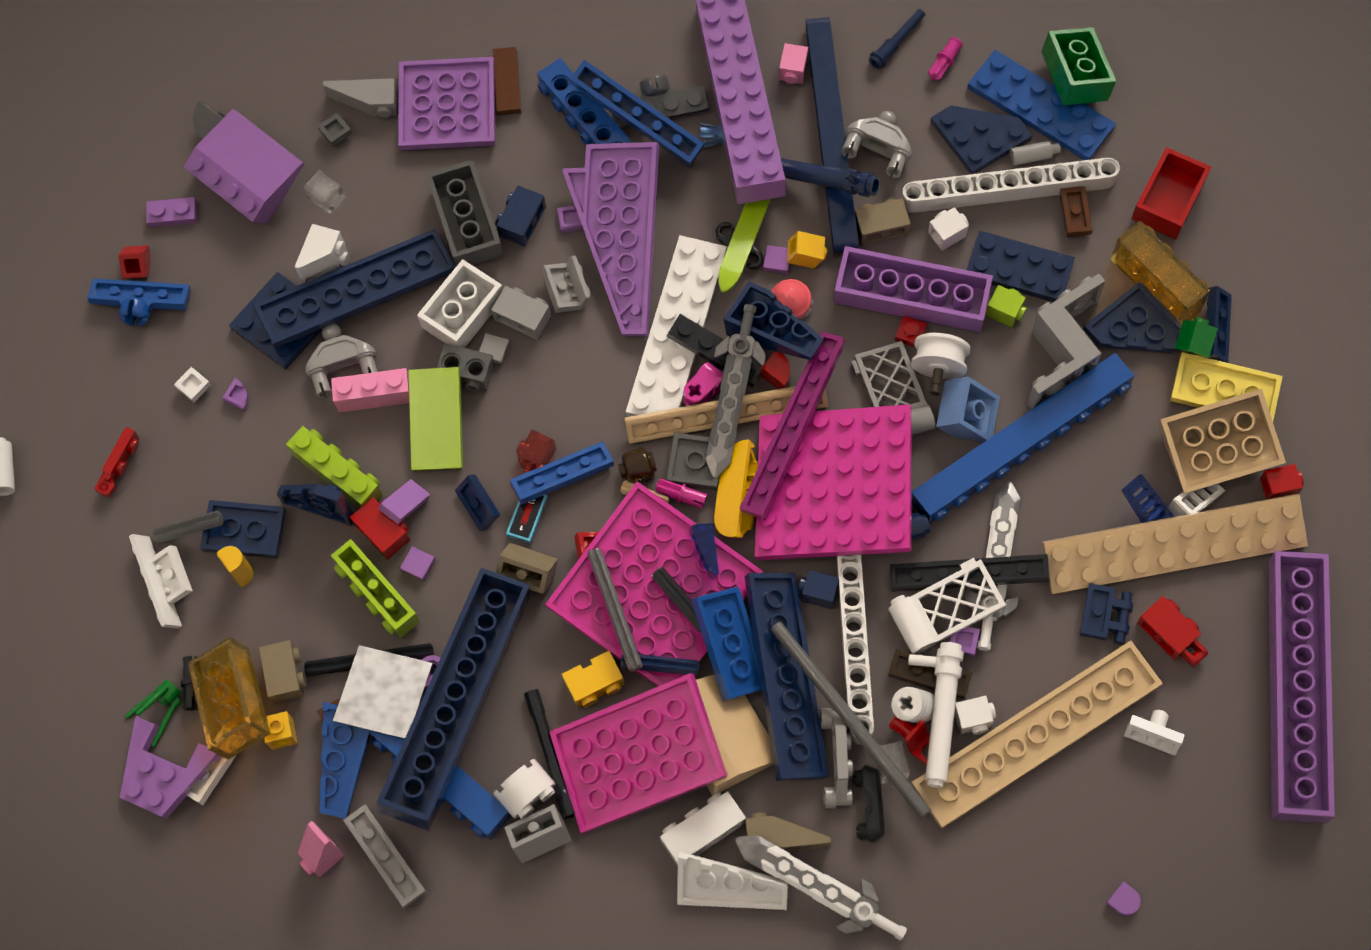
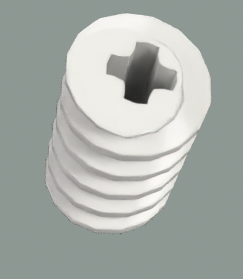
(913, 704)

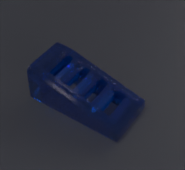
(1160, 509)
(705, 544)

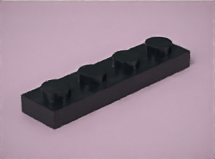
(704, 344)

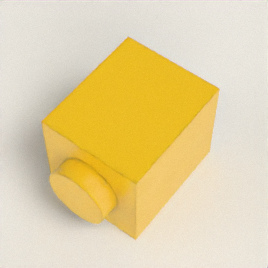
(806, 249)

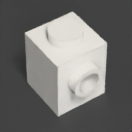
(948, 228)
(974, 715)

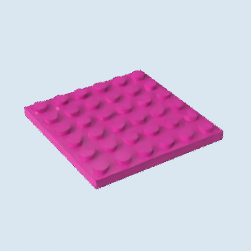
(843, 487)
(635, 543)

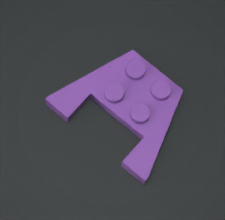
(155, 781)

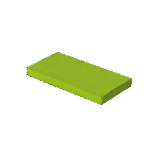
(435, 419)

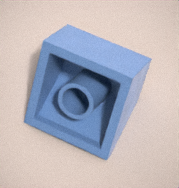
(968, 410)

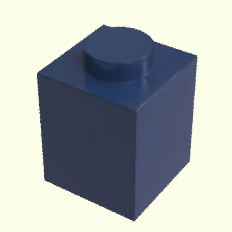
(819, 589)

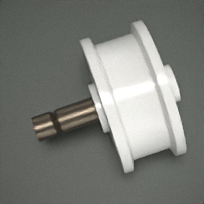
(940, 358)

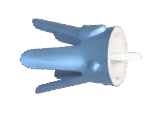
(711, 131)

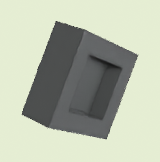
(335, 129)

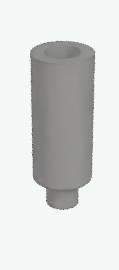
(1033, 152)

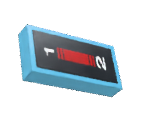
(526, 519)

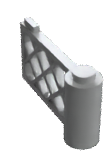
(921, 412)

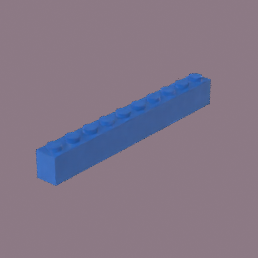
(1022, 438)

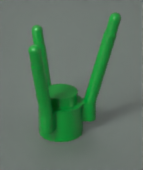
(164, 694)

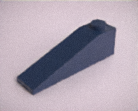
(773, 324)

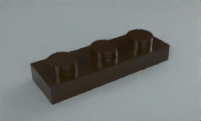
(923, 675)

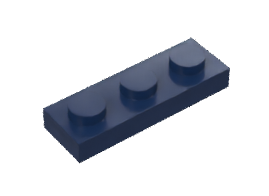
(1219, 316)

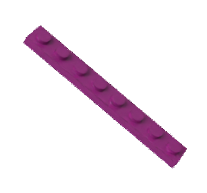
(792, 427)

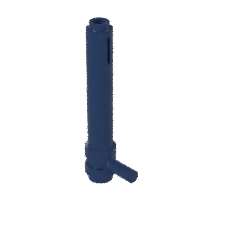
(849, 180)

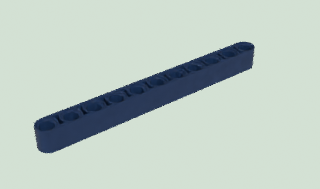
(830, 130)

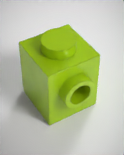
(1006, 306)

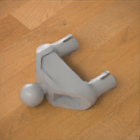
(881, 137)
(336, 354)

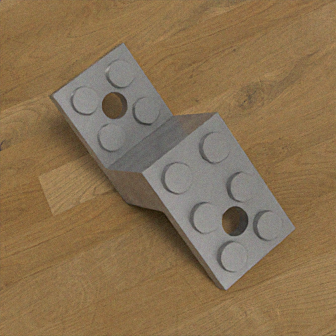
(1065, 339)

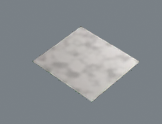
(382, 691)

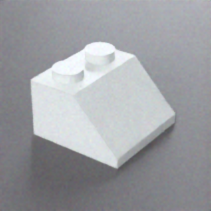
(321, 253)

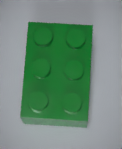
(1078, 66)

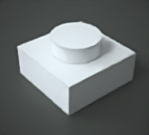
(192, 384)

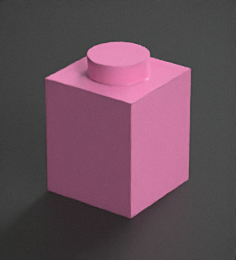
(793, 64)

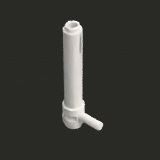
(947, 672)

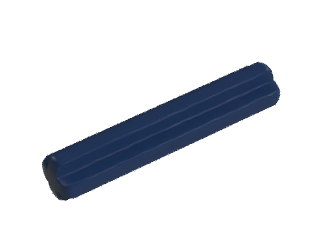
(666, 664)

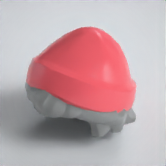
(795, 296)

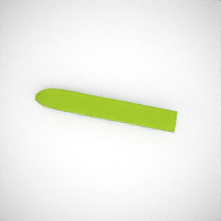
(741, 243)

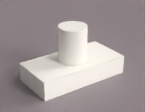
(1155, 732)

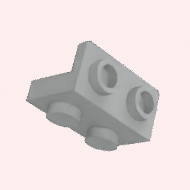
(566, 285)

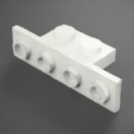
(164, 578)

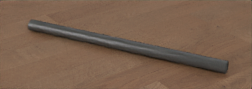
(851, 720)

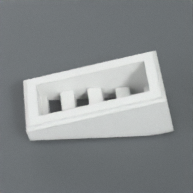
(1181, 506)

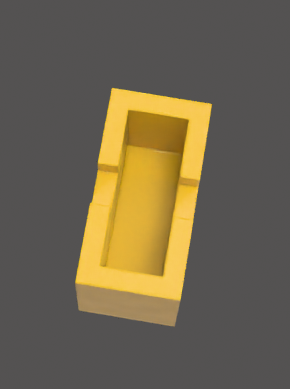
(594, 681)

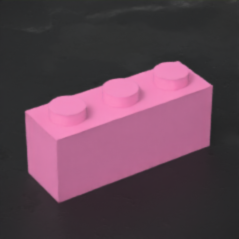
(371, 390)

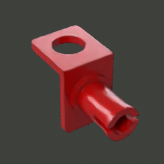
(915, 736)

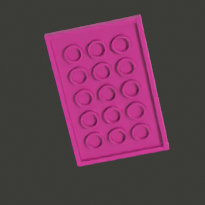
(638, 753)

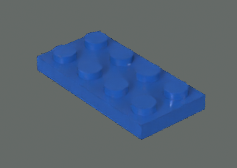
(729, 642)

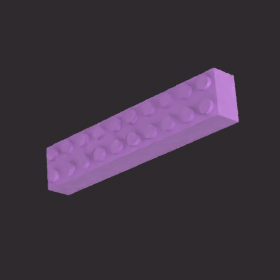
(741, 100)
(1300, 687)

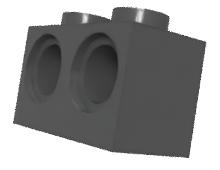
(468, 361)

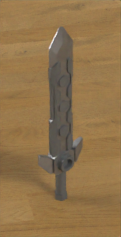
(733, 388)

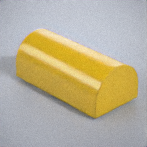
(236, 565)

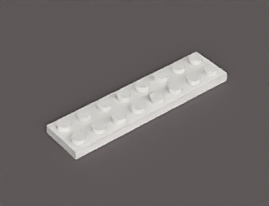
(687, 292)

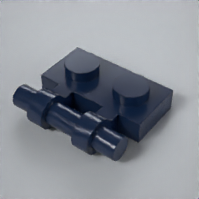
(1098, 611)

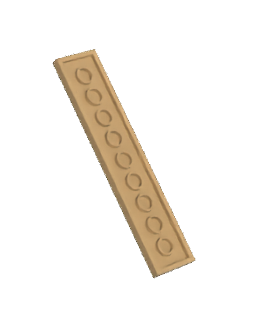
(1175, 543)
(1039, 733)

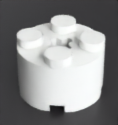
(525, 789)

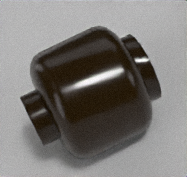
(637, 466)

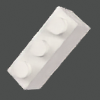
(703, 827)

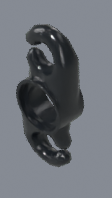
(725, 240)

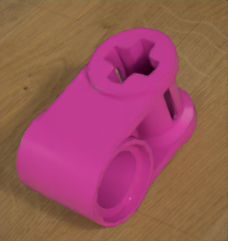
(705, 384)

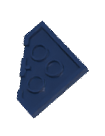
(979, 136)
(1135, 323)
(317, 499)

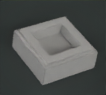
(495, 346)

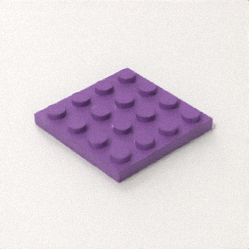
(446, 103)

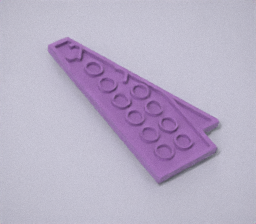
(617, 213)

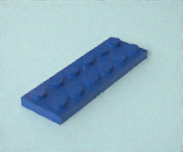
(1040, 106)

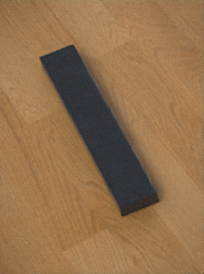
(1001, 570)

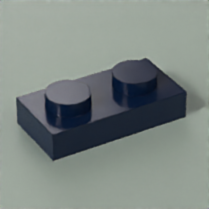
(477, 502)

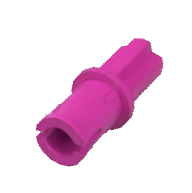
(945, 59)
(681, 493)

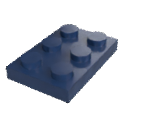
(249, 527)

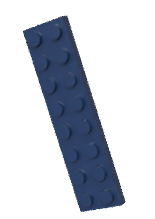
(354, 288)
(786, 688)

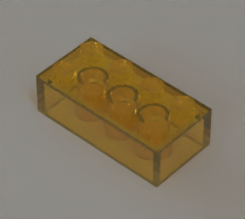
(1152, 263)
(228, 698)

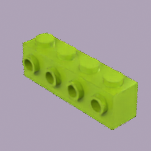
(332, 467)
(375, 588)

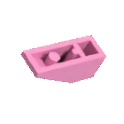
(318, 851)

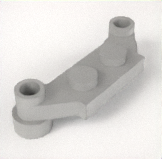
(841, 742)

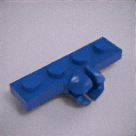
(138, 297)

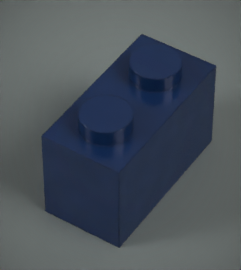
(520, 215)

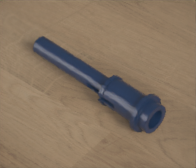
(879, 58)

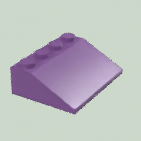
(244, 167)

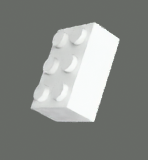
(460, 305)

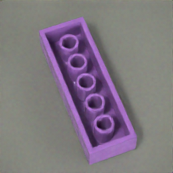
(912, 289)

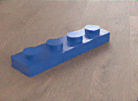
(561, 472)

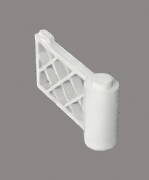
(916, 625)

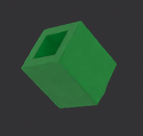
(1196, 337)

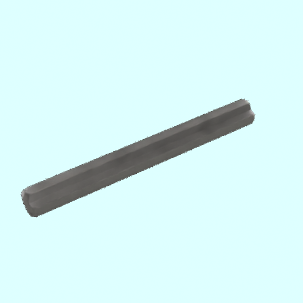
(614, 609)

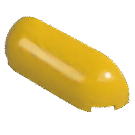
(732, 490)

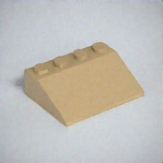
(1221, 441)
(738, 734)

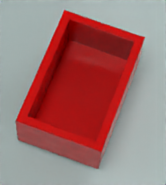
(1171, 193)

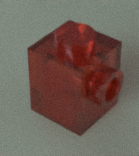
(535, 451)

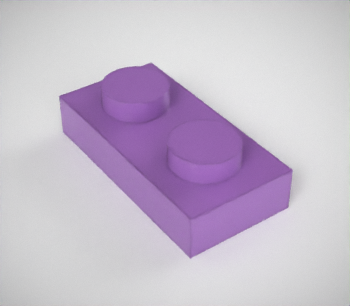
(171, 212)

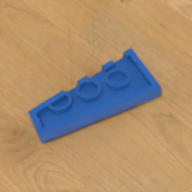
(341, 762)

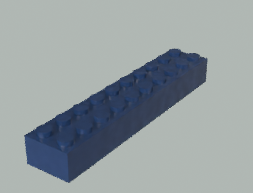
(453, 700)

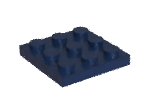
(251, 329)

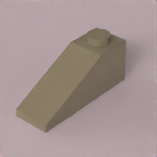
(785, 834)

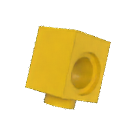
(281, 730)

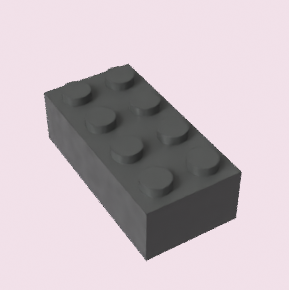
(465, 214)

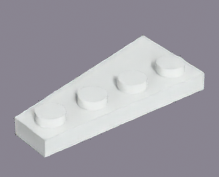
(723, 885)

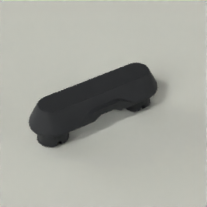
(871, 781)

